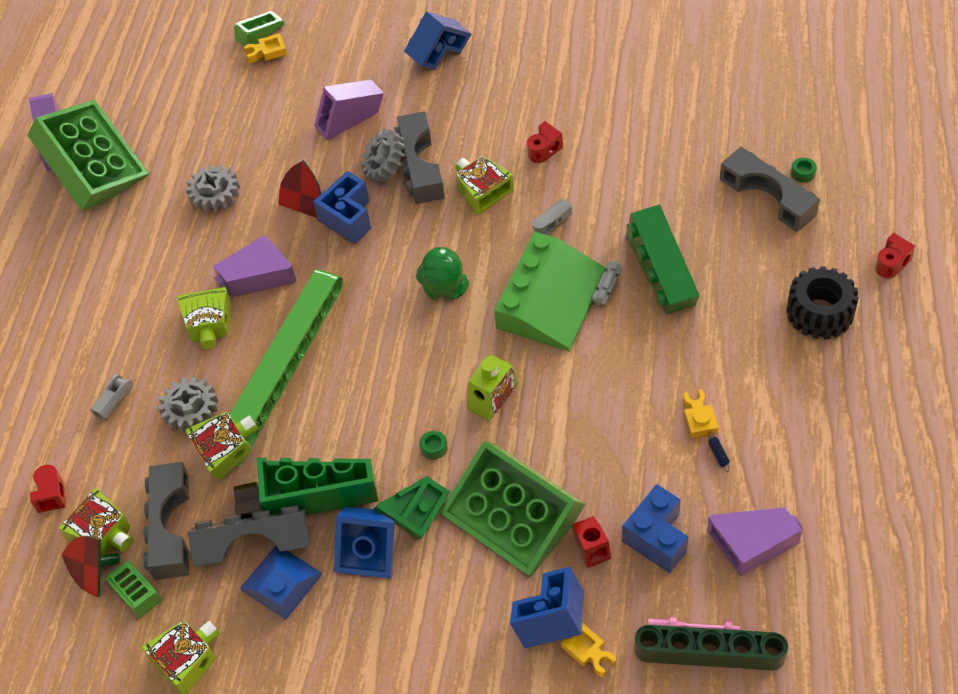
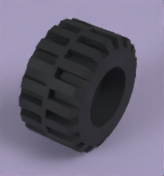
(827, 286)

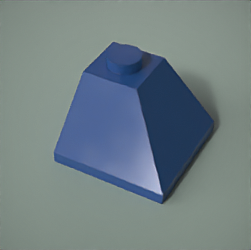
(364, 543)
(281, 582)

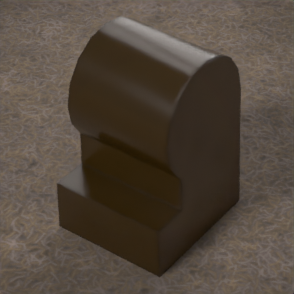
(247, 499)

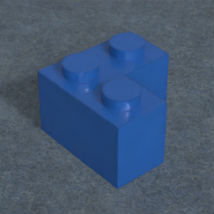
(434, 37)
(343, 207)
(651, 529)
(553, 613)

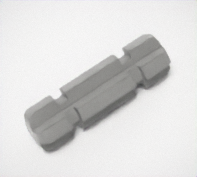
(606, 283)

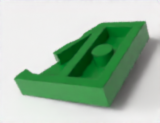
(414, 506)

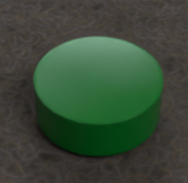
(803, 169)
(433, 445)

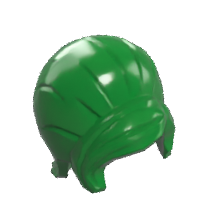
(442, 274)

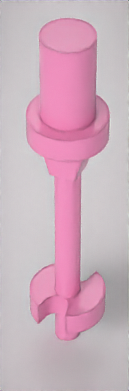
(672, 622)

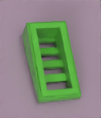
(256, 28)
(142, 604)

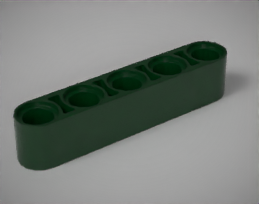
(723, 639)

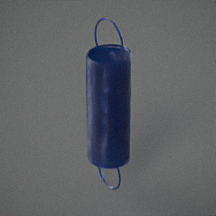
(718, 451)

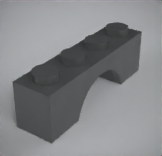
(746, 171)
(424, 177)
(286, 529)
(166, 552)

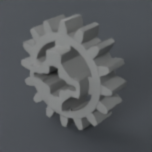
(383, 155)
(212, 188)
(187, 403)

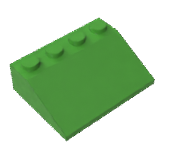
(86, 153)
(548, 293)
(511, 507)

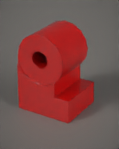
(545, 143)
(894, 256)
(50, 489)
(591, 541)

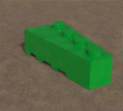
(661, 259)
(315, 484)

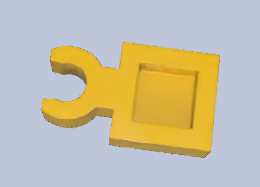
(268, 47)
(699, 418)
(588, 648)

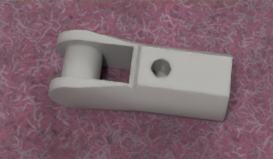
(552, 217)
(110, 397)

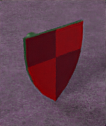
(299, 189)
(84, 562)

